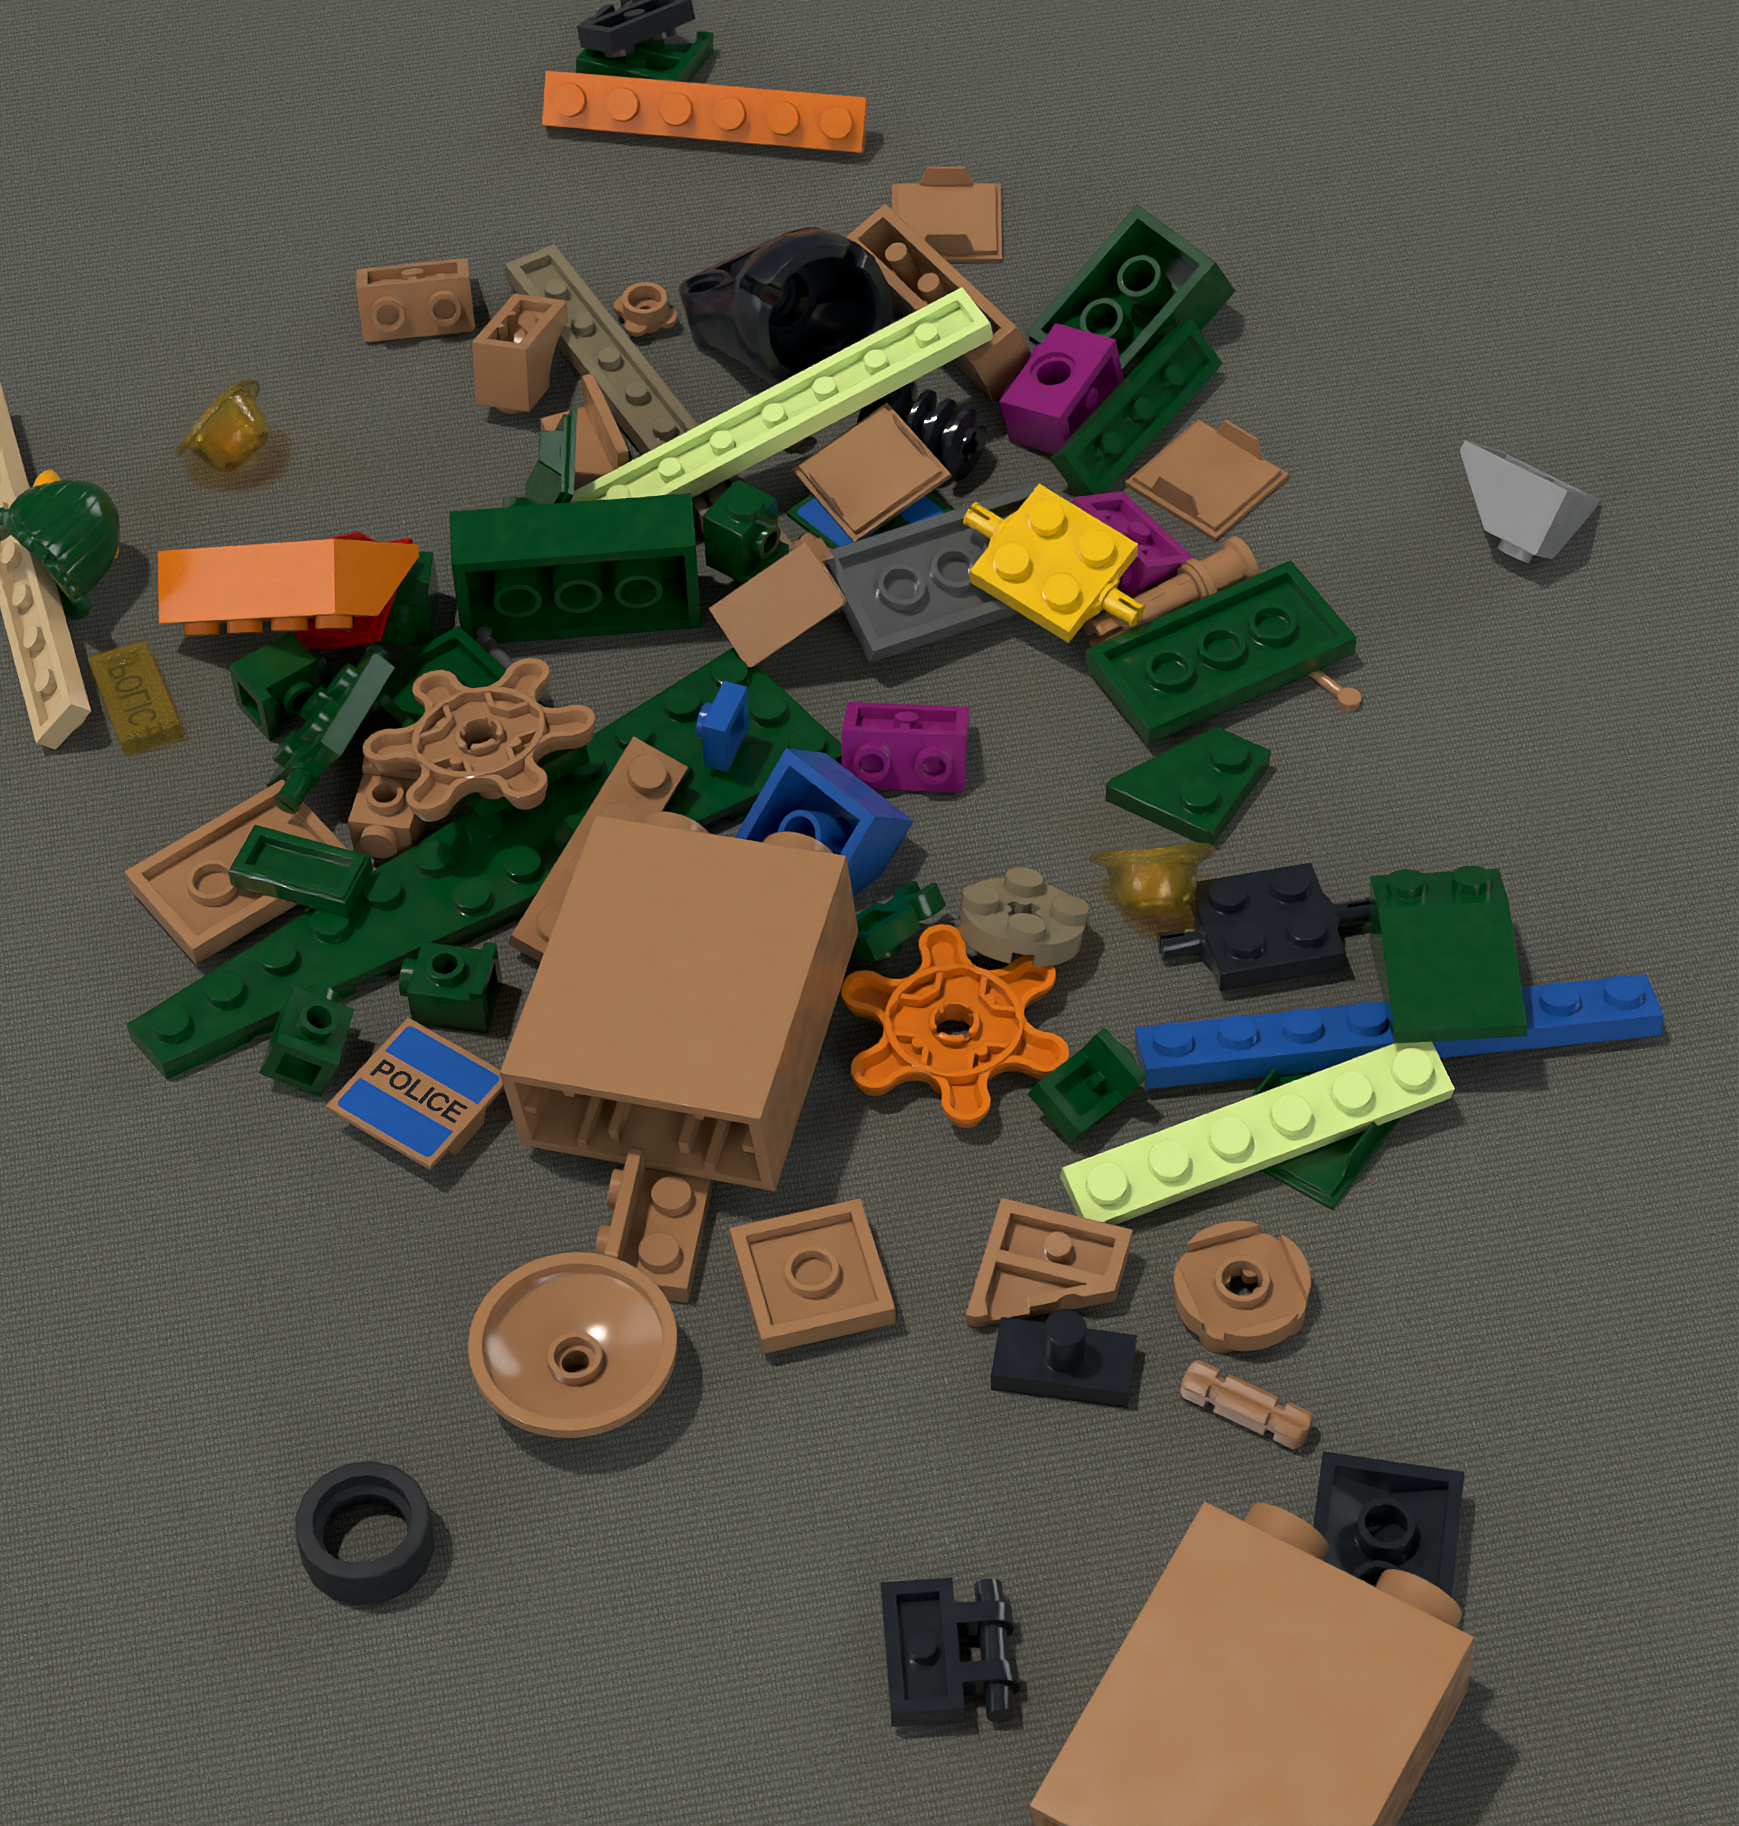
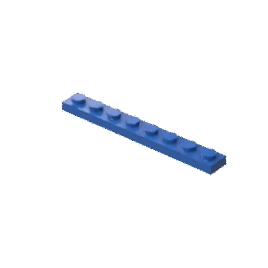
(1332, 1035)

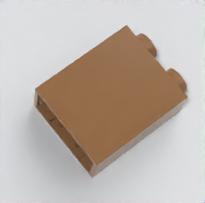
(683, 999)
(1264, 1690)

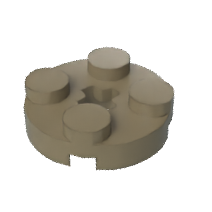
(1022, 918)

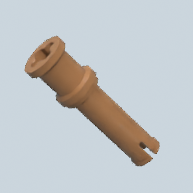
(1193, 582)

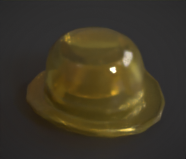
(229, 430)
(1154, 878)

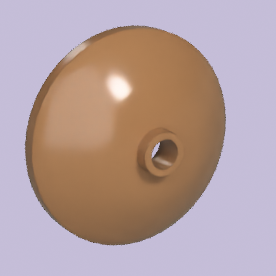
(566, 1315)

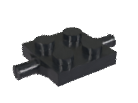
(1265, 927)

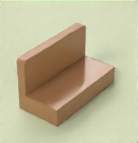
(598, 438)
(780, 603)

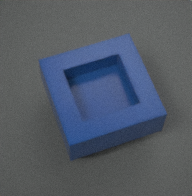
(723, 725)

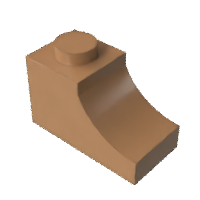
(517, 352)

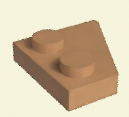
(1046, 1264)

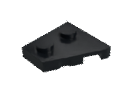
(632, 23)

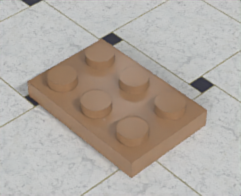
(190, 881)

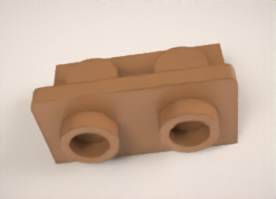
(415, 300)
(656, 1223)

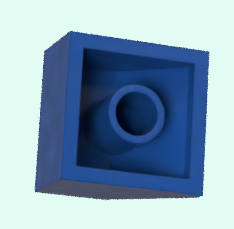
(827, 802)

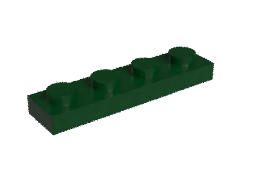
(1137, 410)

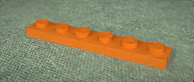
(705, 111)

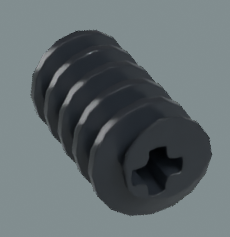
(948, 438)

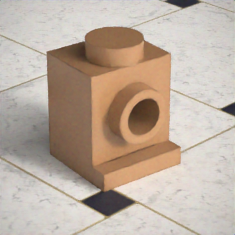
(380, 816)

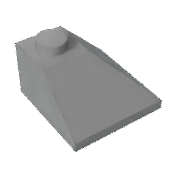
(1523, 504)

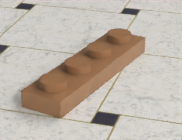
(636, 787)

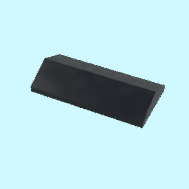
(1389, 1518)

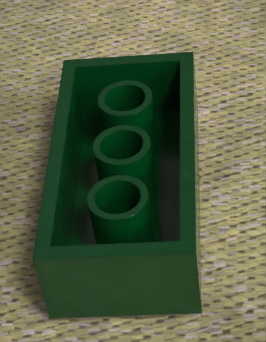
(576, 568)

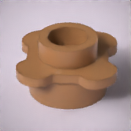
(645, 309)

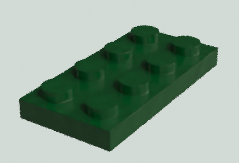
(1220, 652)
(474, 669)

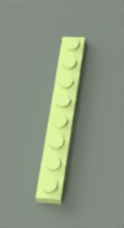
(801, 404)

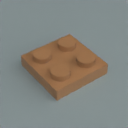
(812, 1276)

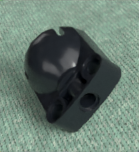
(788, 302)

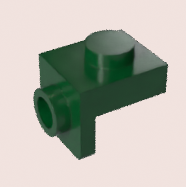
(1088, 1085)

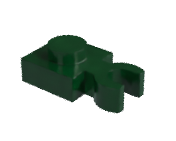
(889, 924)

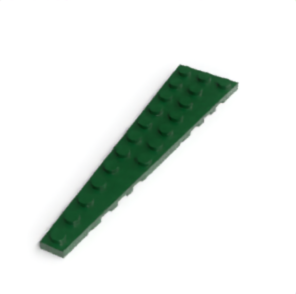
(476, 869)

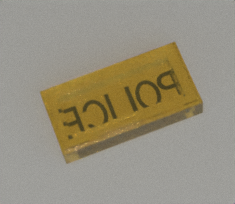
(134, 697)

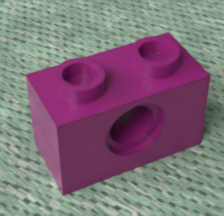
(1060, 387)

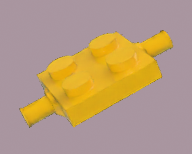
(1054, 563)

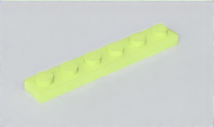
(1256, 1132)

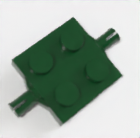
(329, 726)

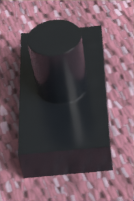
(1064, 1360)

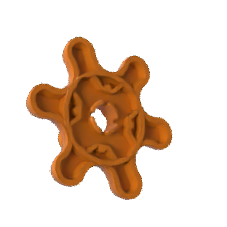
(954, 990)

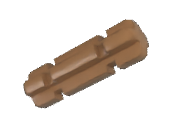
(1246, 1404)

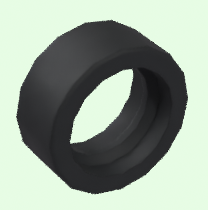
(361, 1485)

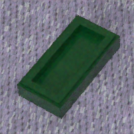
(300, 870)

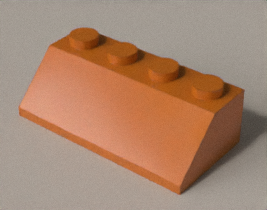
(279, 584)

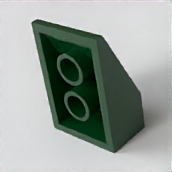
(1138, 289)
(1446, 955)

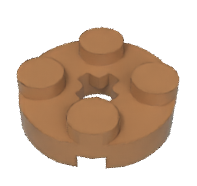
(1238, 1321)

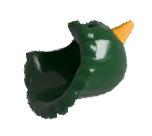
(70, 531)

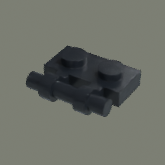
(924, 1653)

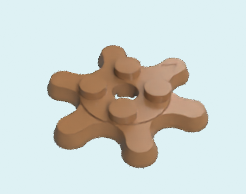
(470, 716)

